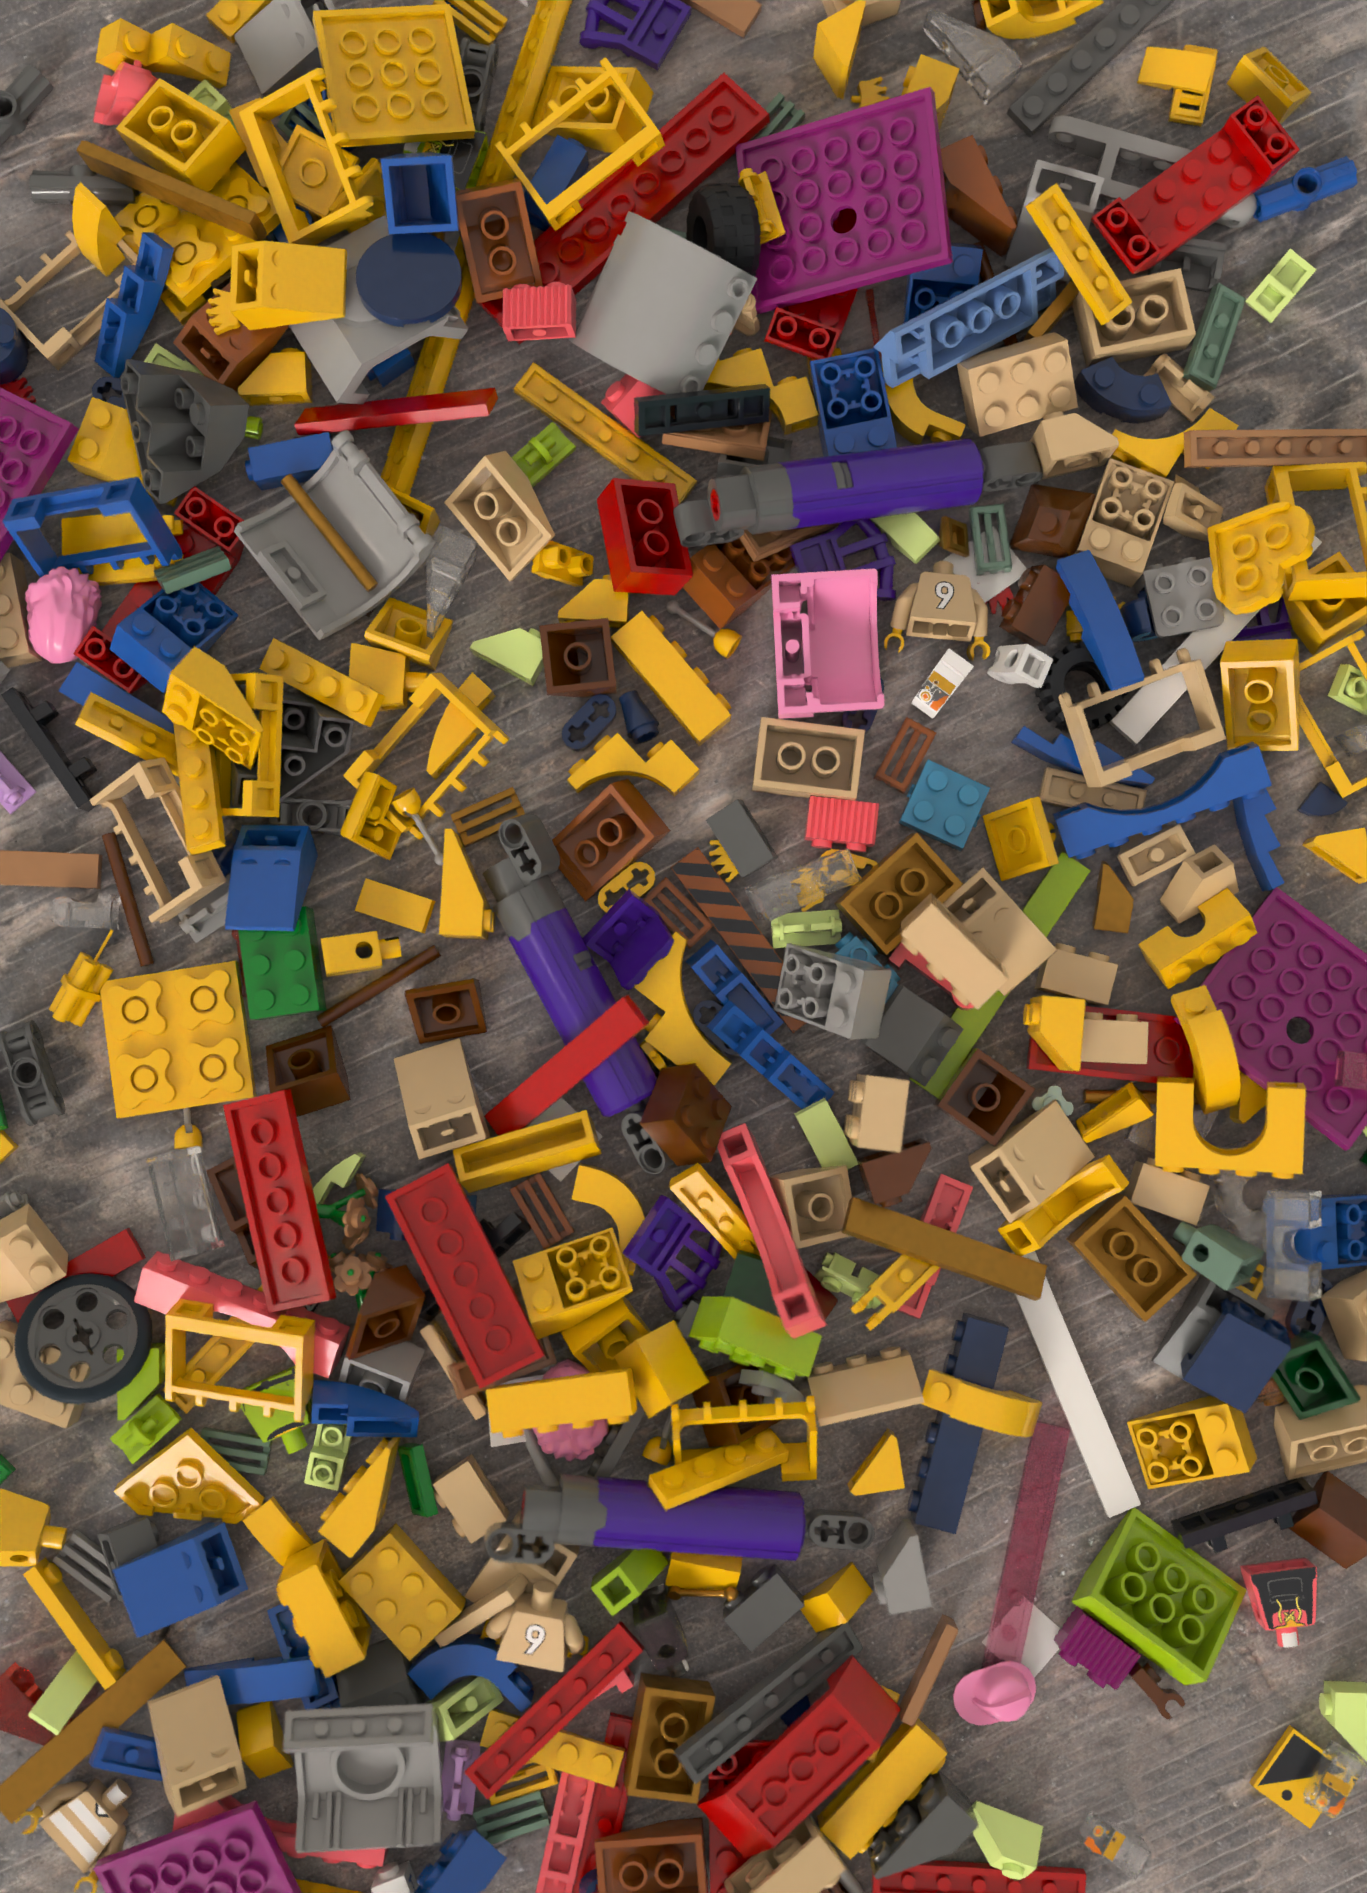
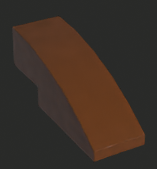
(229, 1194)

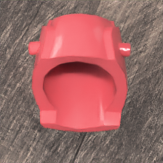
(122, 92)

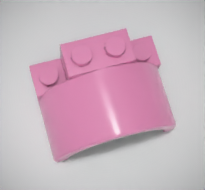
(830, 646)

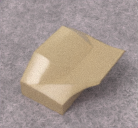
(1190, 511)
(1154, 853)

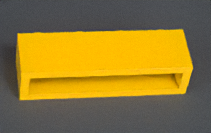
(671, 678)
(526, 1151)
(562, 1401)
(882, 1787)

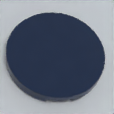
(409, 279)

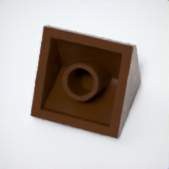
(447, 1010)
(1336, 1522)

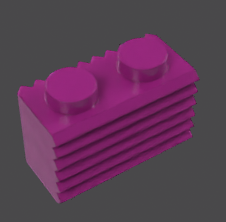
(1096, 1648)

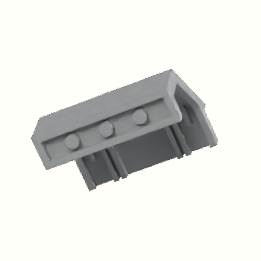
(352, 345)
(366, 1777)

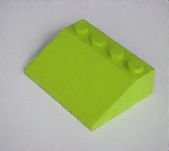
(1160, 1598)

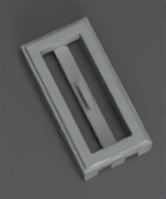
(79, 1573)

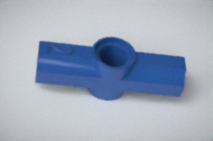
(1319, 182)

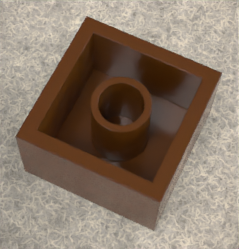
(685, 1115)

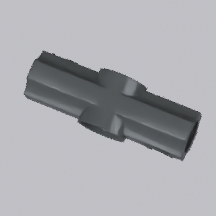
(22, 98)
(59, 187)

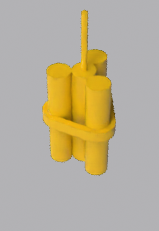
(81, 988)

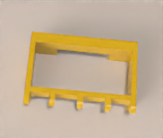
(264, 142)
(638, 148)
(1311, 477)
(422, 699)
(1311, 729)
(262, 796)
(286, 1332)
(802, 1455)

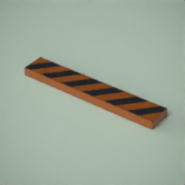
(733, 926)

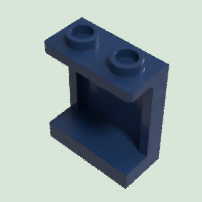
(1237, 1356)

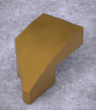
(1113, 902)

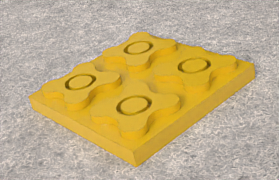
(394, 74)
(200, 246)
(177, 1039)

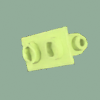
(807, 928)
(838, 1277)

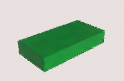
(417, 1479)

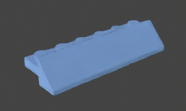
(970, 320)

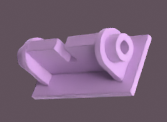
(13, 786)
(457, 1787)

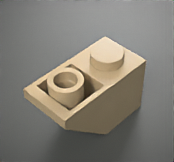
(1198, 881)

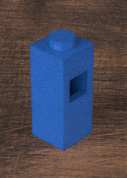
(560, 168)
(295, 456)

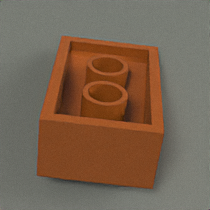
(497, 238)
(607, 837)
(654, 1859)

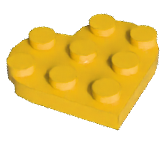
(1254, 552)

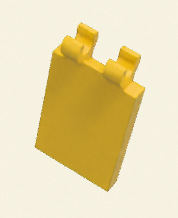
(102, 532)

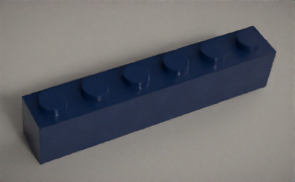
(952, 1442)

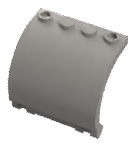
(662, 308)
(367, 520)

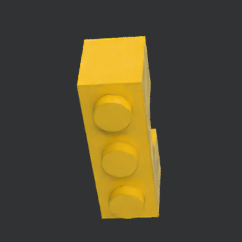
(1179, 957)

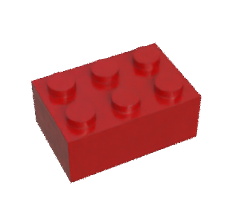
(643, 537)

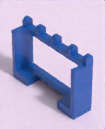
(112, 498)

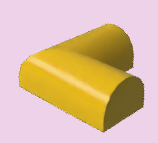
(366, 817)

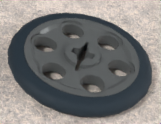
(105, 1378)

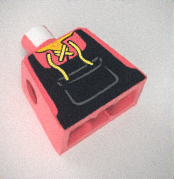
(1282, 1596)

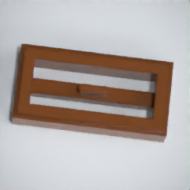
(891, 780)
(698, 934)
(556, 1235)

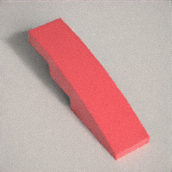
(945, 1211)
(565, 1834)

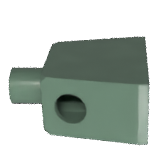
(1218, 1254)

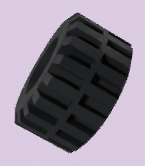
(1076, 659)

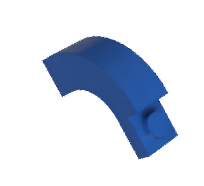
(468, 1657)

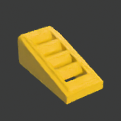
(1189, 116)
(1115, 1113)

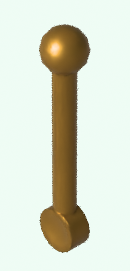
(676, 1593)

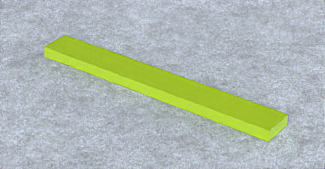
(1043, 910)

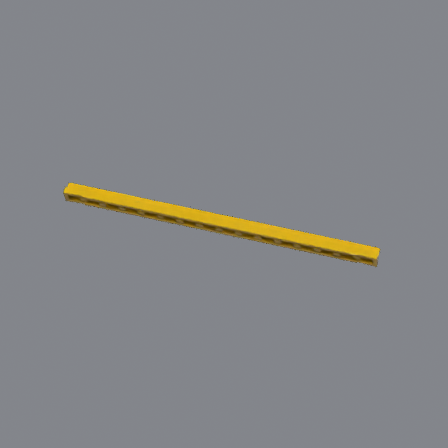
(518, 106)

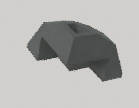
(180, 426)
(311, 742)

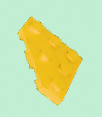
(189, 1483)

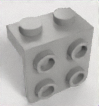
(1181, 597)

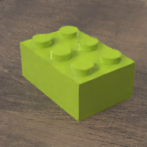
(753, 1337)

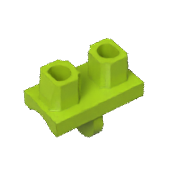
(543, 453)
(146, 1428)

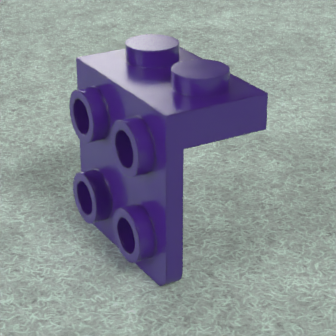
(630, 939)

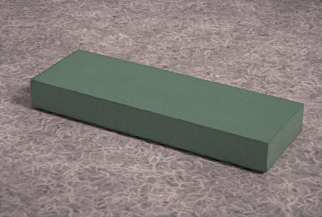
(1214, 337)

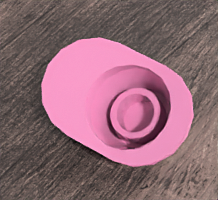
(995, 1693)

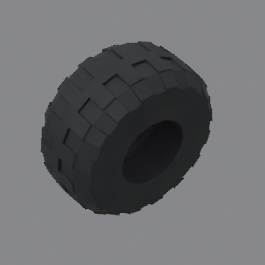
(726, 224)

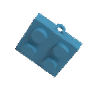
(944, 805)

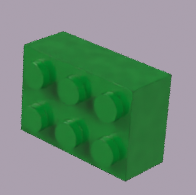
(283, 970)

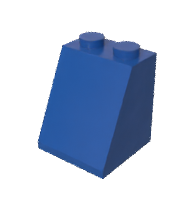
(420, 193)

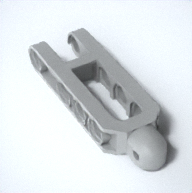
(1113, 145)

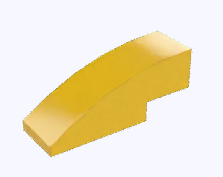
(96, 231)
(455, 729)

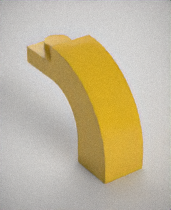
(1032, 17)
(915, 420)
(1211, 1047)
(613, 1195)
(981, 1406)

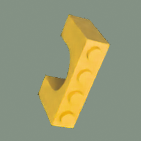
(1275, 1149)

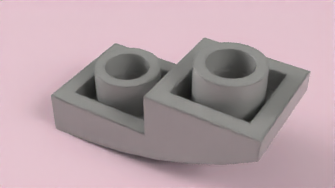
(770, 1387)

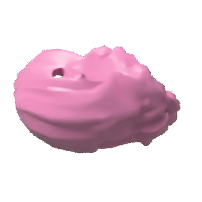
(61, 613)
(568, 1441)

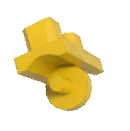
(562, 564)

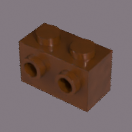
(1036, 606)

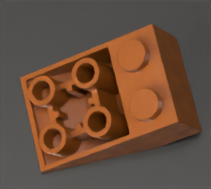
(976, 196)
(226, 356)
(729, 581)

